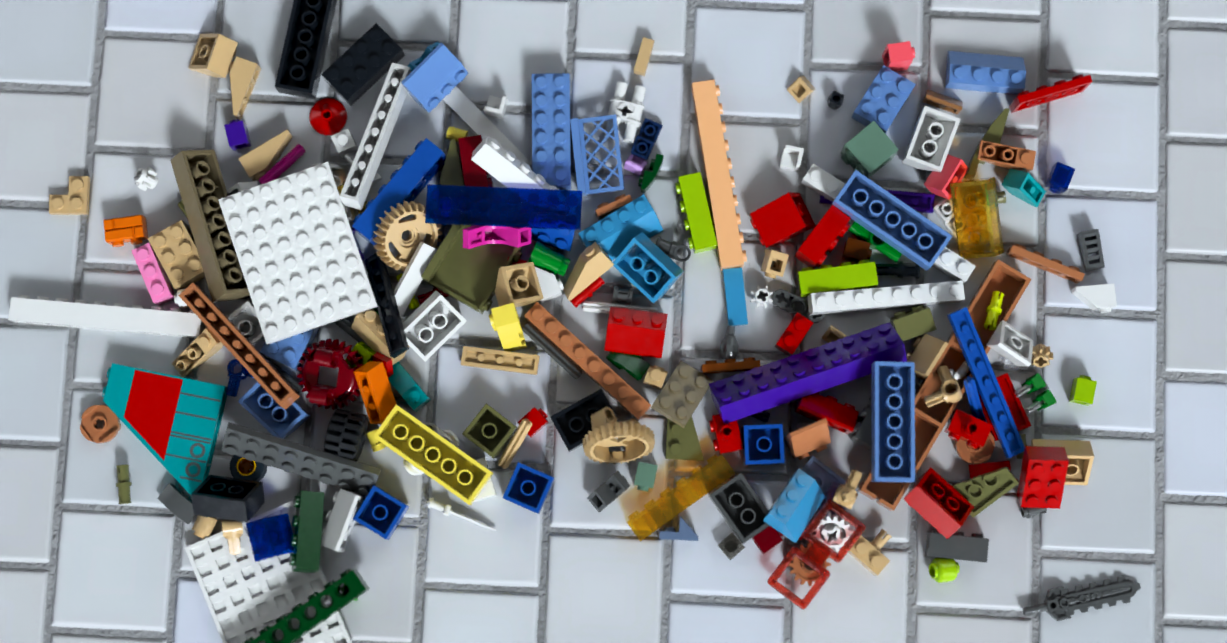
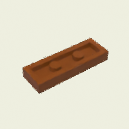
(729, 366)

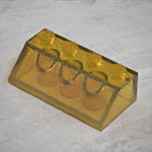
(977, 218)

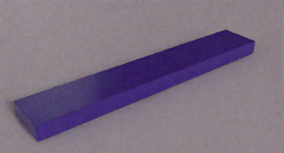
(918, 201)

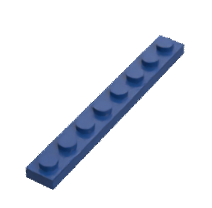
(986, 382)

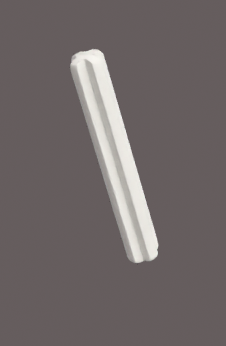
(601, 307)

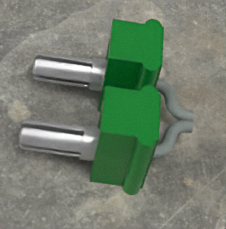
(1034, 384)

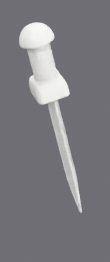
(446, 509)

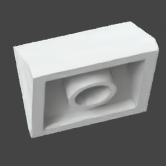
(247, 322)
(1012, 344)

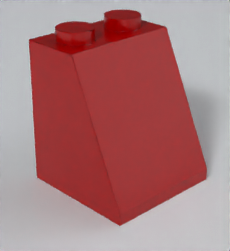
(782, 219)

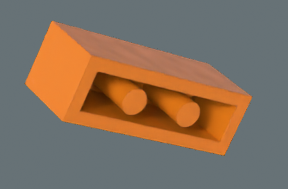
(375, 391)

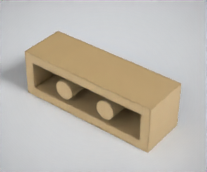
(643, 56)

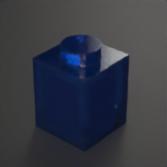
(1059, 178)

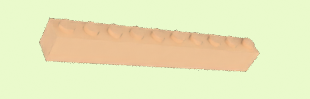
(717, 174)

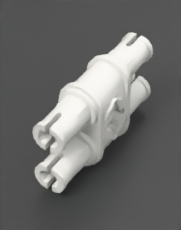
(634, 108)

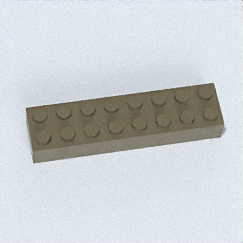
(200, 188)

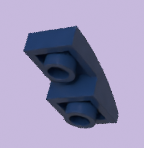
(646, 139)

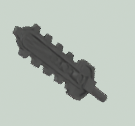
(1062, 603)

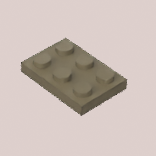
(682, 394)

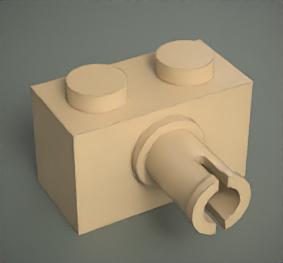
(870, 554)

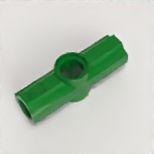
(866, 236)

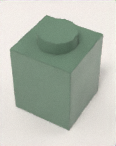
(645, 476)

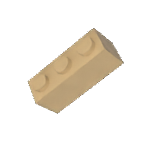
(369, 328)

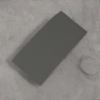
(177, 503)

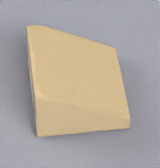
(800, 89)

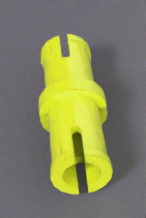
(994, 310)

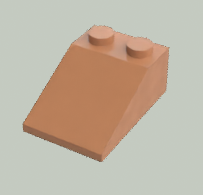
(808, 439)

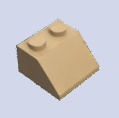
(213, 55)
(518, 285)
(926, 354)

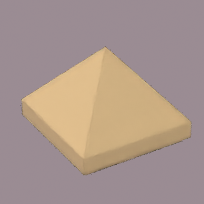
(832, 334)

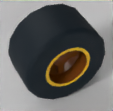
(239, 469)

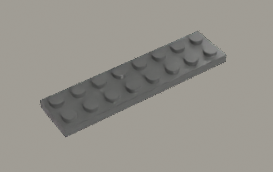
(299, 459)

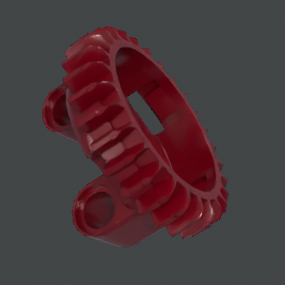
(330, 355)

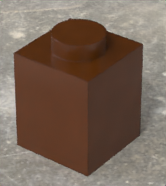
(856, 250)

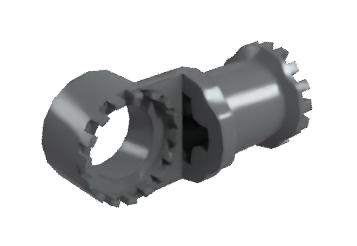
(671, 248)

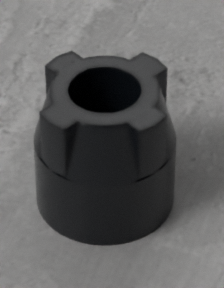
(833, 104)

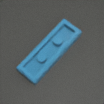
(735, 297)

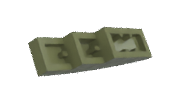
(993, 135)

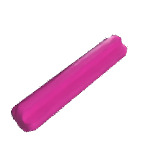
(283, 164)

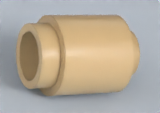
(204, 526)

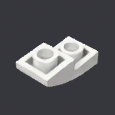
(945, 213)

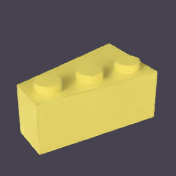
(507, 324)

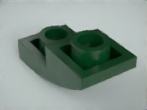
(649, 177)
(631, 363)

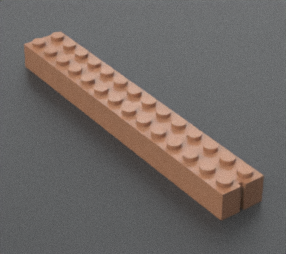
(931, 420)

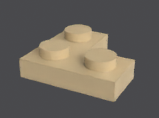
(76, 201)

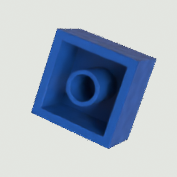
(763, 444)
(528, 488)
(381, 512)

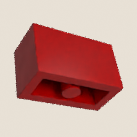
(793, 334)

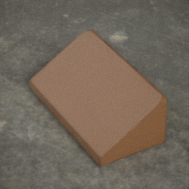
(943, 102)

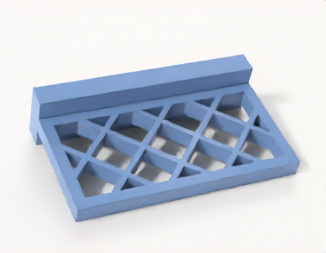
(580, 154)

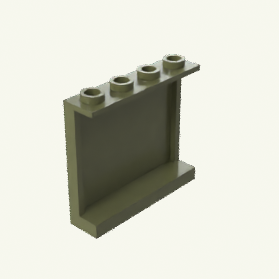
(468, 273)

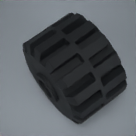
(346, 434)

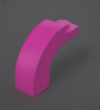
(481, 235)

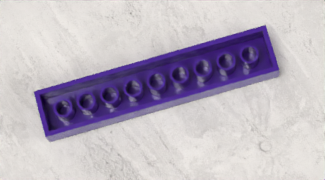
(806, 372)

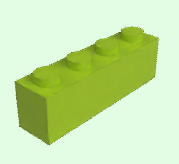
(697, 213)
(838, 278)

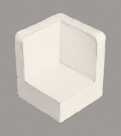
(496, 107)
(791, 158)

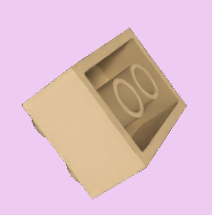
(178, 255)

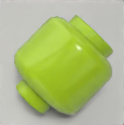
(943, 569)

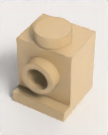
(780, 261)
(655, 377)

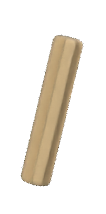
(515, 443)

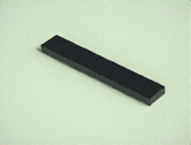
(387, 306)

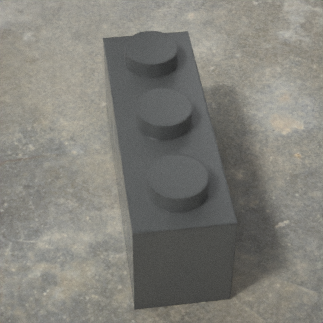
(957, 546)

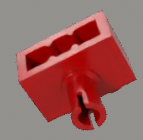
(968, 429)
(727, 435)

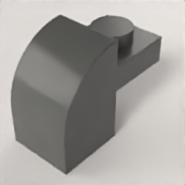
(608, 491)

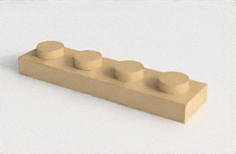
(500, 360)

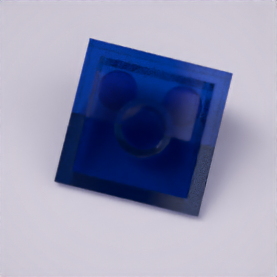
(270, 537)

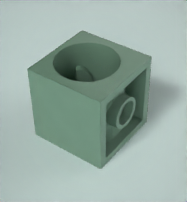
(869, 150)

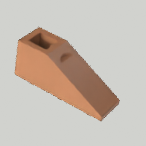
(1006, 156)

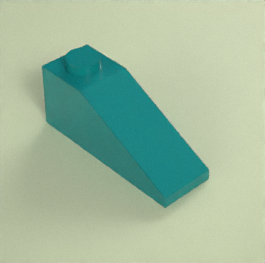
(408, 388)

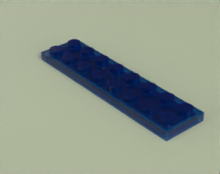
(503, 207)

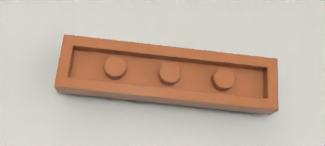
(1038, 260)

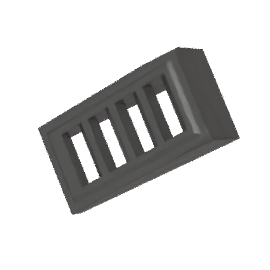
(1097, 248)

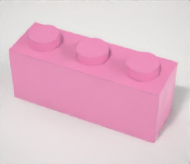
(153, 274)

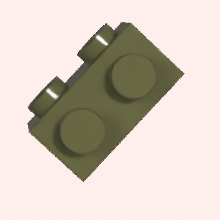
(913, 322)

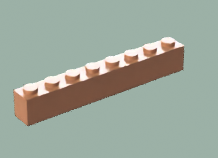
(239, 346)
(587, 361)

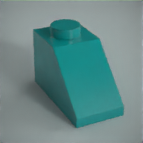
(1024, 187)

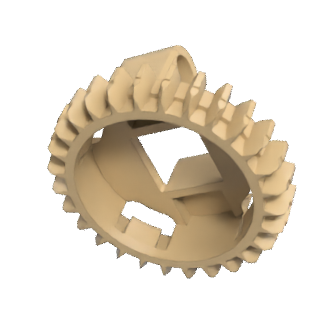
(631, 434)

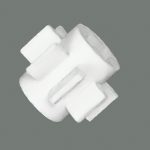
(146, 178)
(759, 302)

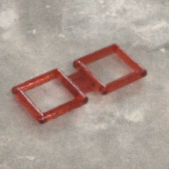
(816, 554)

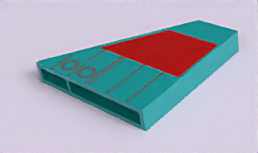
(170, 416)

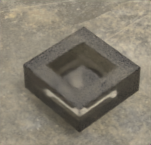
(731, 546)

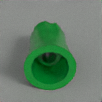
(549, 259)

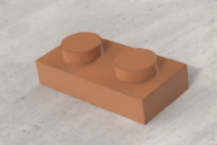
(606, 209)

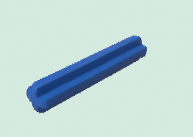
(973, 398)

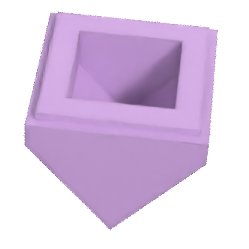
(635, 164)

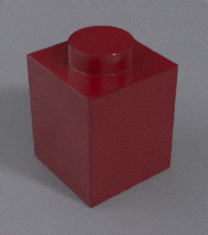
(767, 539)

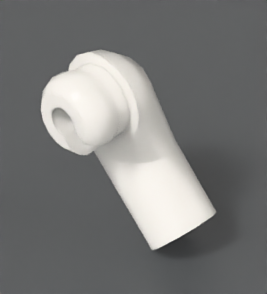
(961, 372)

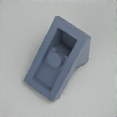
(684, 532)

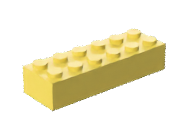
(433, 455)

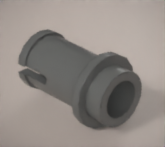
(1028, 512)

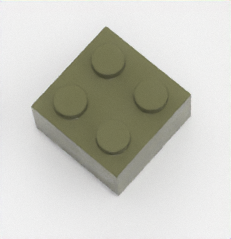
(490, 431)

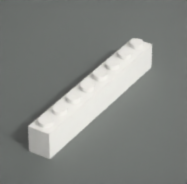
(375, 138)
(885, 297)

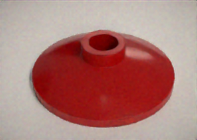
(330, 125)

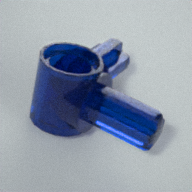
(235, 379)

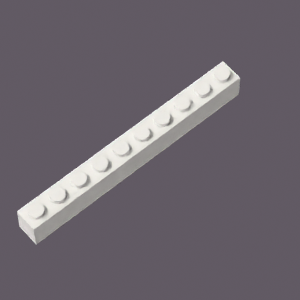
(829, 187)
(104, 317)

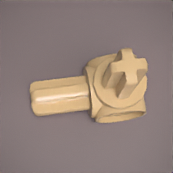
(948, 384)
(846, 494)
(232, 531)

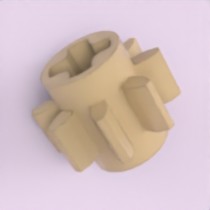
(1041, 355)

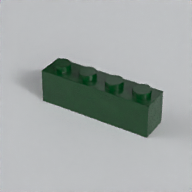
(307, 532)

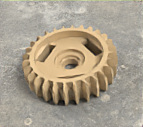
(391, 231)

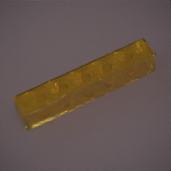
(681, 497)

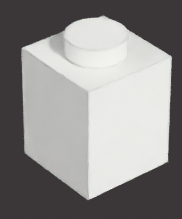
(344, 142)

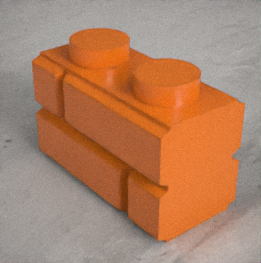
(125, 229)

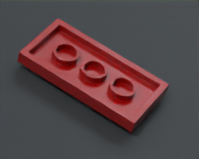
(1046, 94)

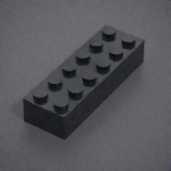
(305, 47)

